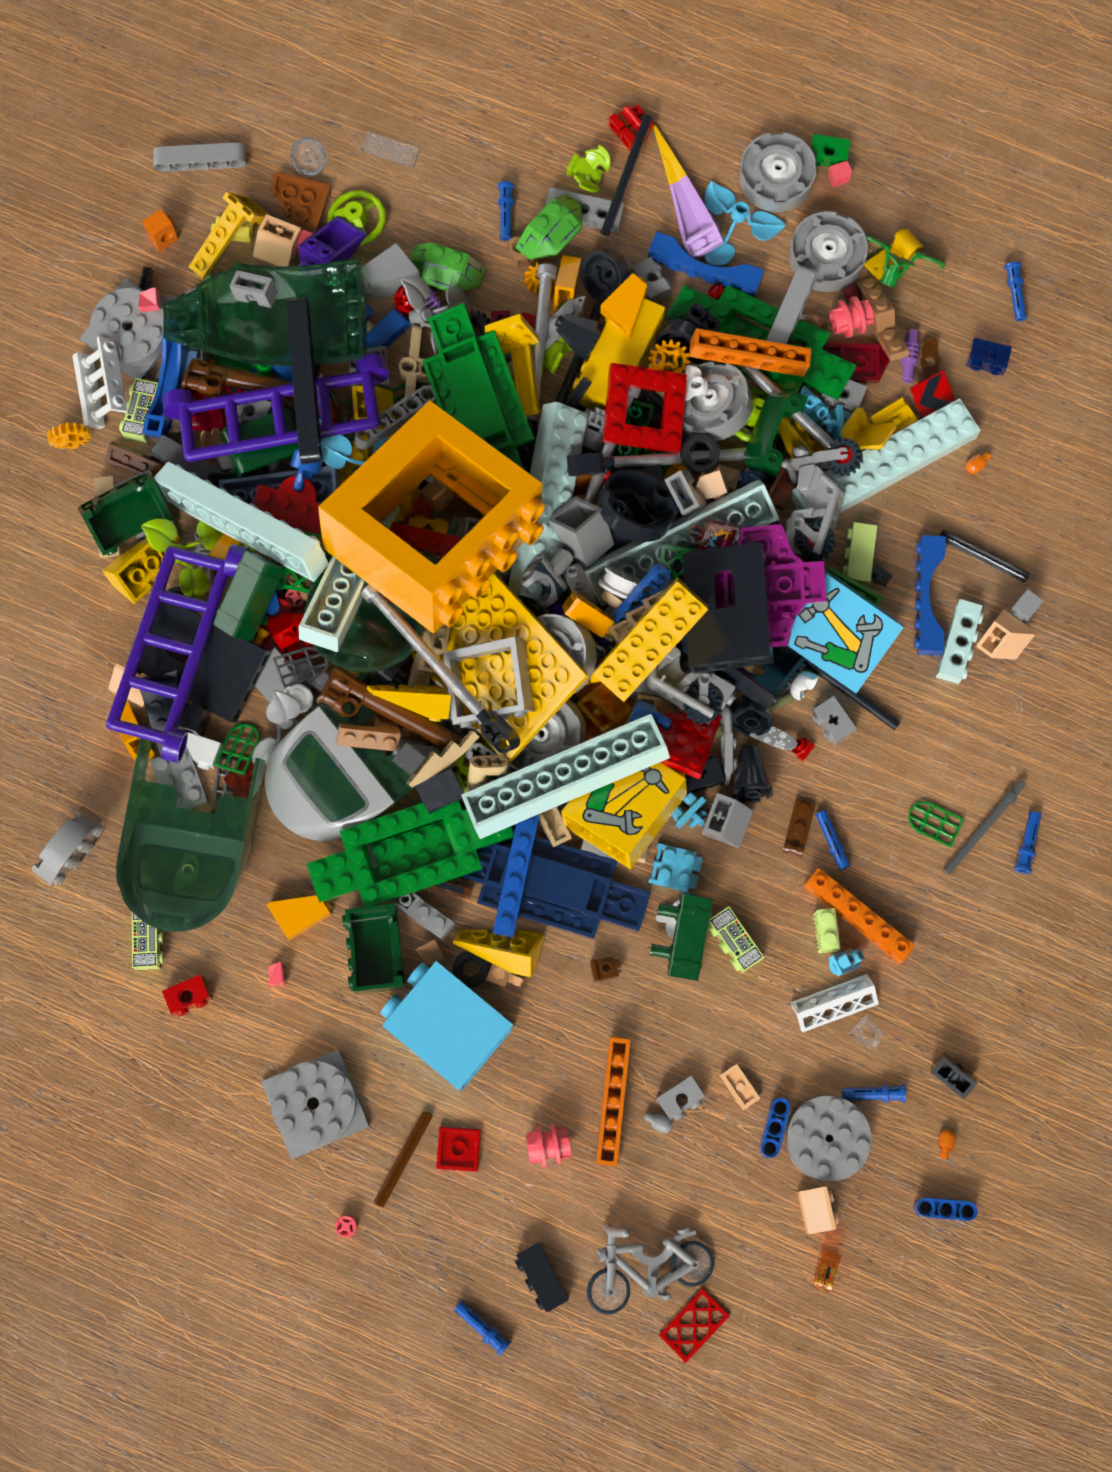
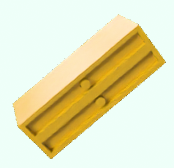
(619, 348)
(650, 639)

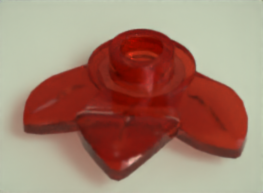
(240, 782)

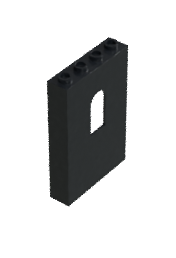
(735, 634)
(225, 671)
(768, 687)

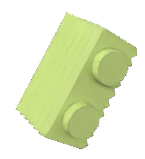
(826, 930)

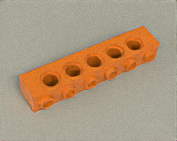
(750, 352)
(859, 916)
(613, 1102)

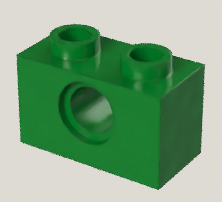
(837, 146)

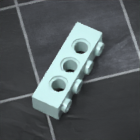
(963, 611)

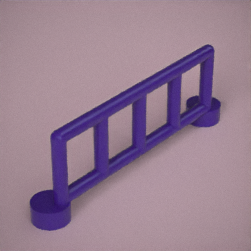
(181, 405)
(172, 738)

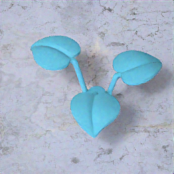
(720, 200)
(338, 448)

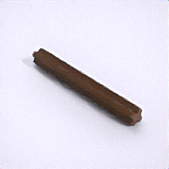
(403, 1159)

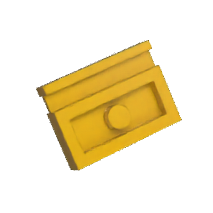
(895, 413)

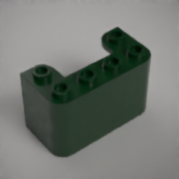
(374, 949)

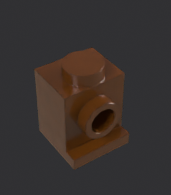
(600, 975)

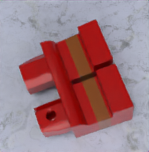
(627, 123)

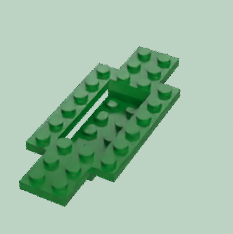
(826, 371)
(465, 388)
(404, 861)

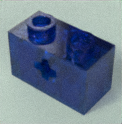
(997, 354)

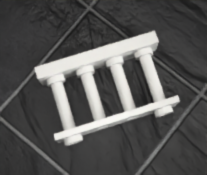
(88, 384)

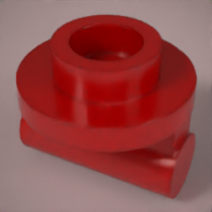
(716, 291)
(803, 748)

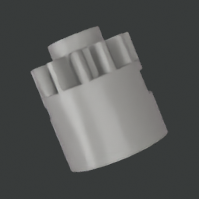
(594, 429)

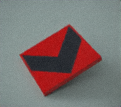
(932, 394)

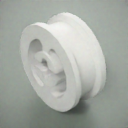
(618, 582)

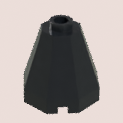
(579, 333)

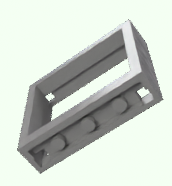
(521, 674)

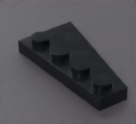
(159, 706)

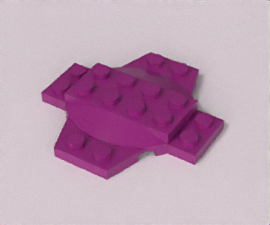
(790, 581)

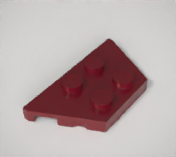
(869, 360)
(207, 419)

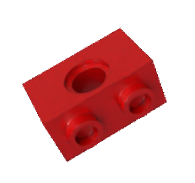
(174, 995)

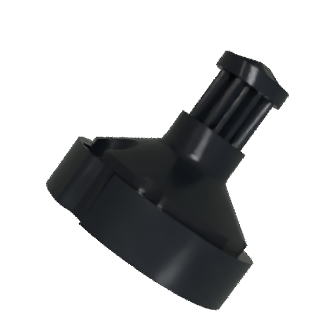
(636, 507)

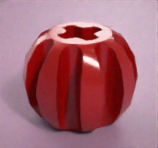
(401, 301)

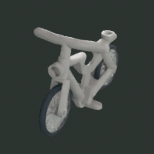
(610, 1289)

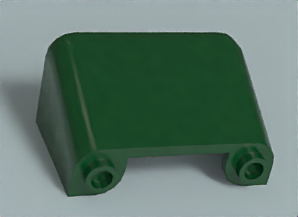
(758, 451)
(253, 460)
(122, 511)

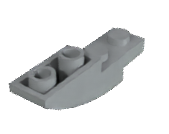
(424, 915)

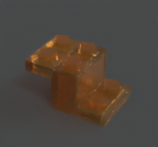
(602, 711)

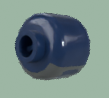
(750, 475)

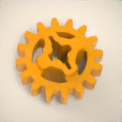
(674, 355)
(69, 435)

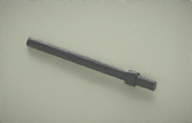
(1009, 798)

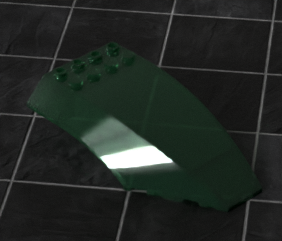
(257, 334)

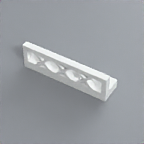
(834, 999)

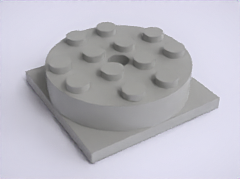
(136, 348)
(338, 1108)

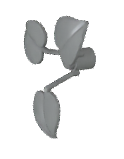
(417, 293)
(282, 711)

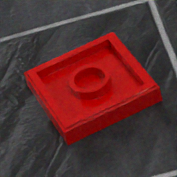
(458, 1149)

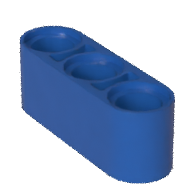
(388, 330)
(768, 1136)
(955, 1209)

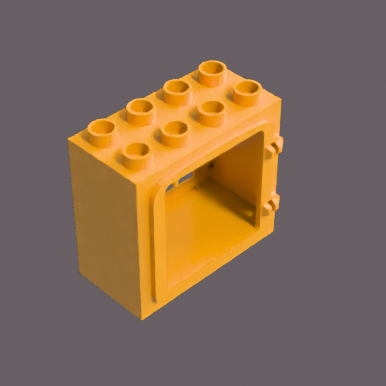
(479, 474)

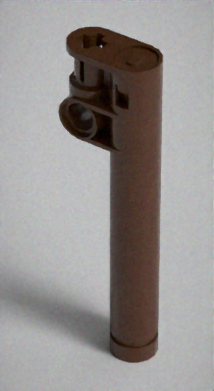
(213, 379)
(345, 688)

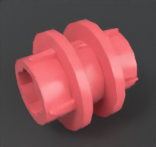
(852, 316)
(548, 1145)

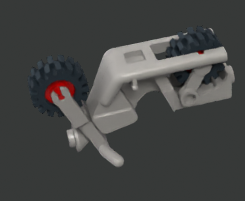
(822, 493)

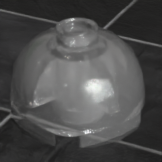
(309, 156)

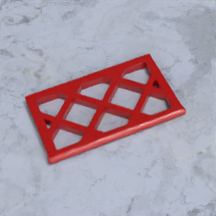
(697, 1344)

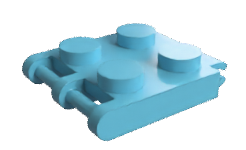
(676, 868)

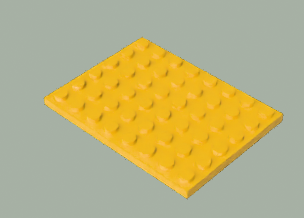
(491, 677)

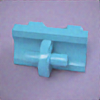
(814, 406)
(835, 421)
(695, 804)
(846, 961)

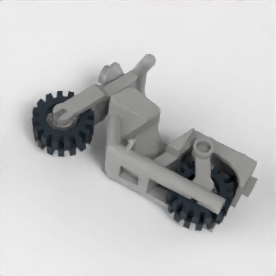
(699, 703)

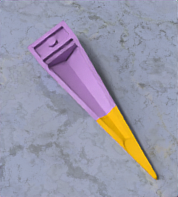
(696, 224)

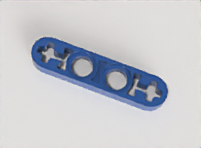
(638, 594)

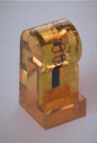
(826, 1270)

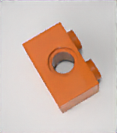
(160, 229)

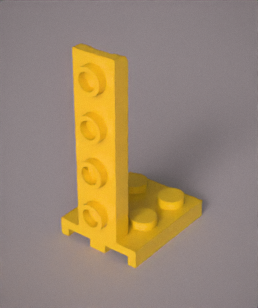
(238, 210)
(516, 338)

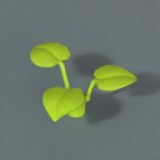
(161, 535)

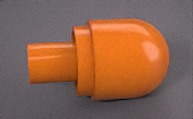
(977, 463)
(946, 1143)

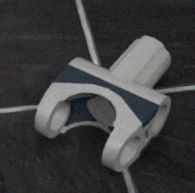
(548, 576)

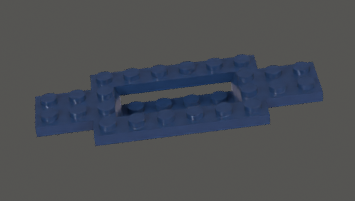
(565, 879)

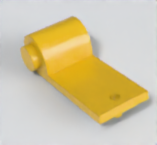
(903, 246)

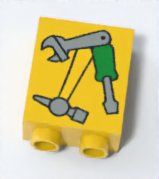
(627, 812)

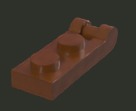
(799, 827)

